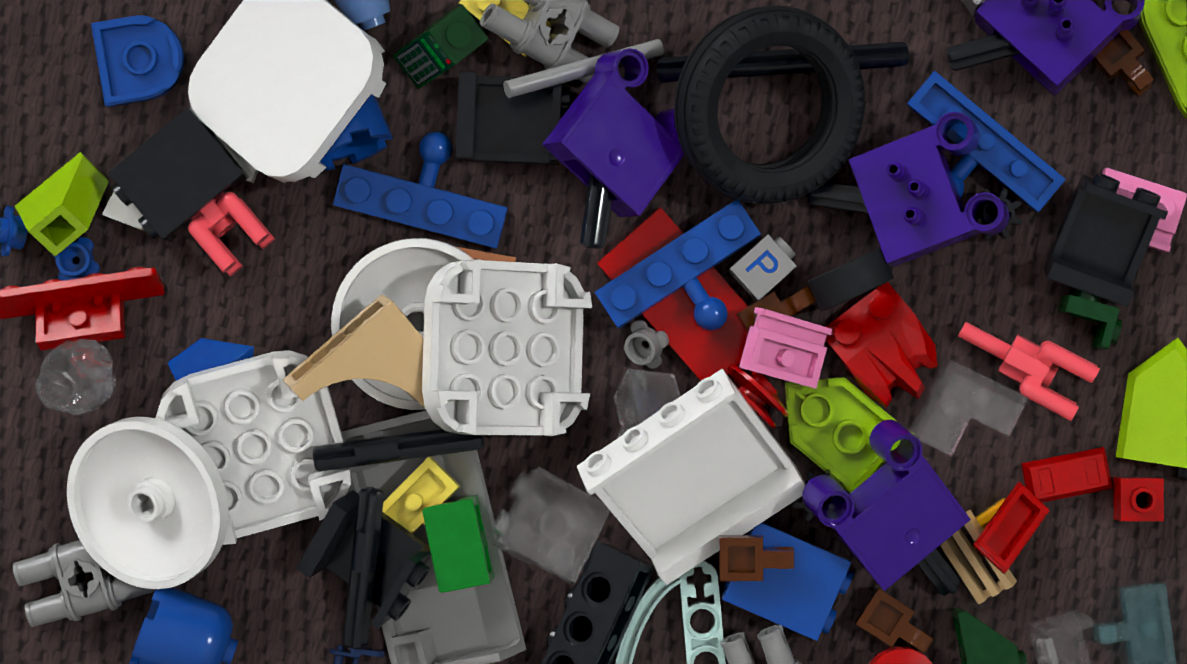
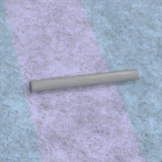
(571, 71)

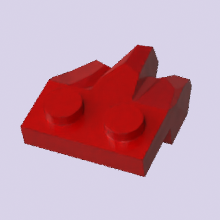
(882, 345)

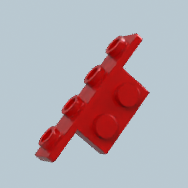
(81, 306)

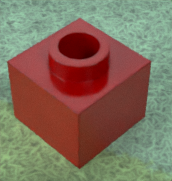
(1124, 498)

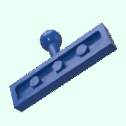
(996, 151)
(420, 202)
(679, 267)

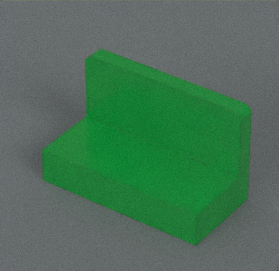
(458, 544)

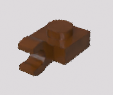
(1122, 57)
(771, 302)
(744, 557)
(889, 620)

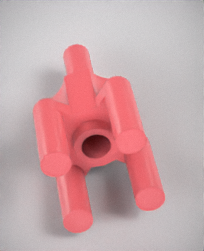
(217, 220)
(1034, 367)

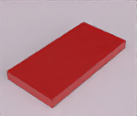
(699, 349)

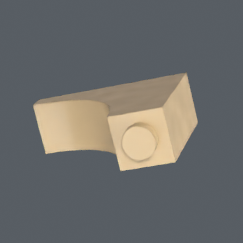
(371, 346)

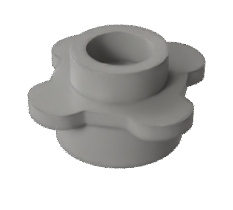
(636, 349)

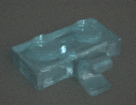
(1144, 625)

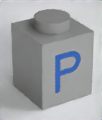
(763, 266)

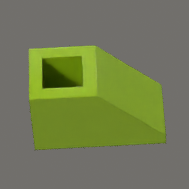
(63, 204)

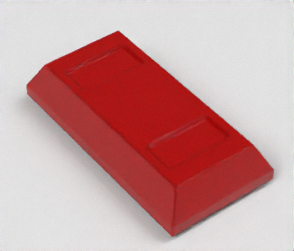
(1067, 475)
(1011, 527)

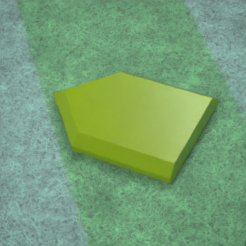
(1156, 409)
(835, 428)

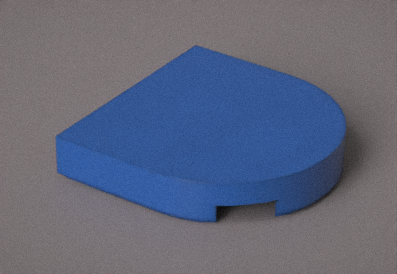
(136, 59)

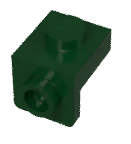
(1087, 307)

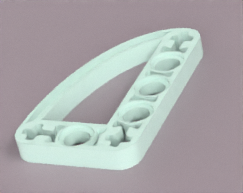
(694, 641)

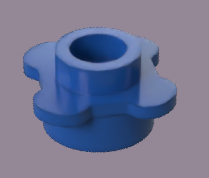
(12, 231)
(82, 249)

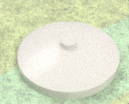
(401, 274)
(147, 502)

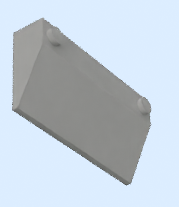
(456, 625)

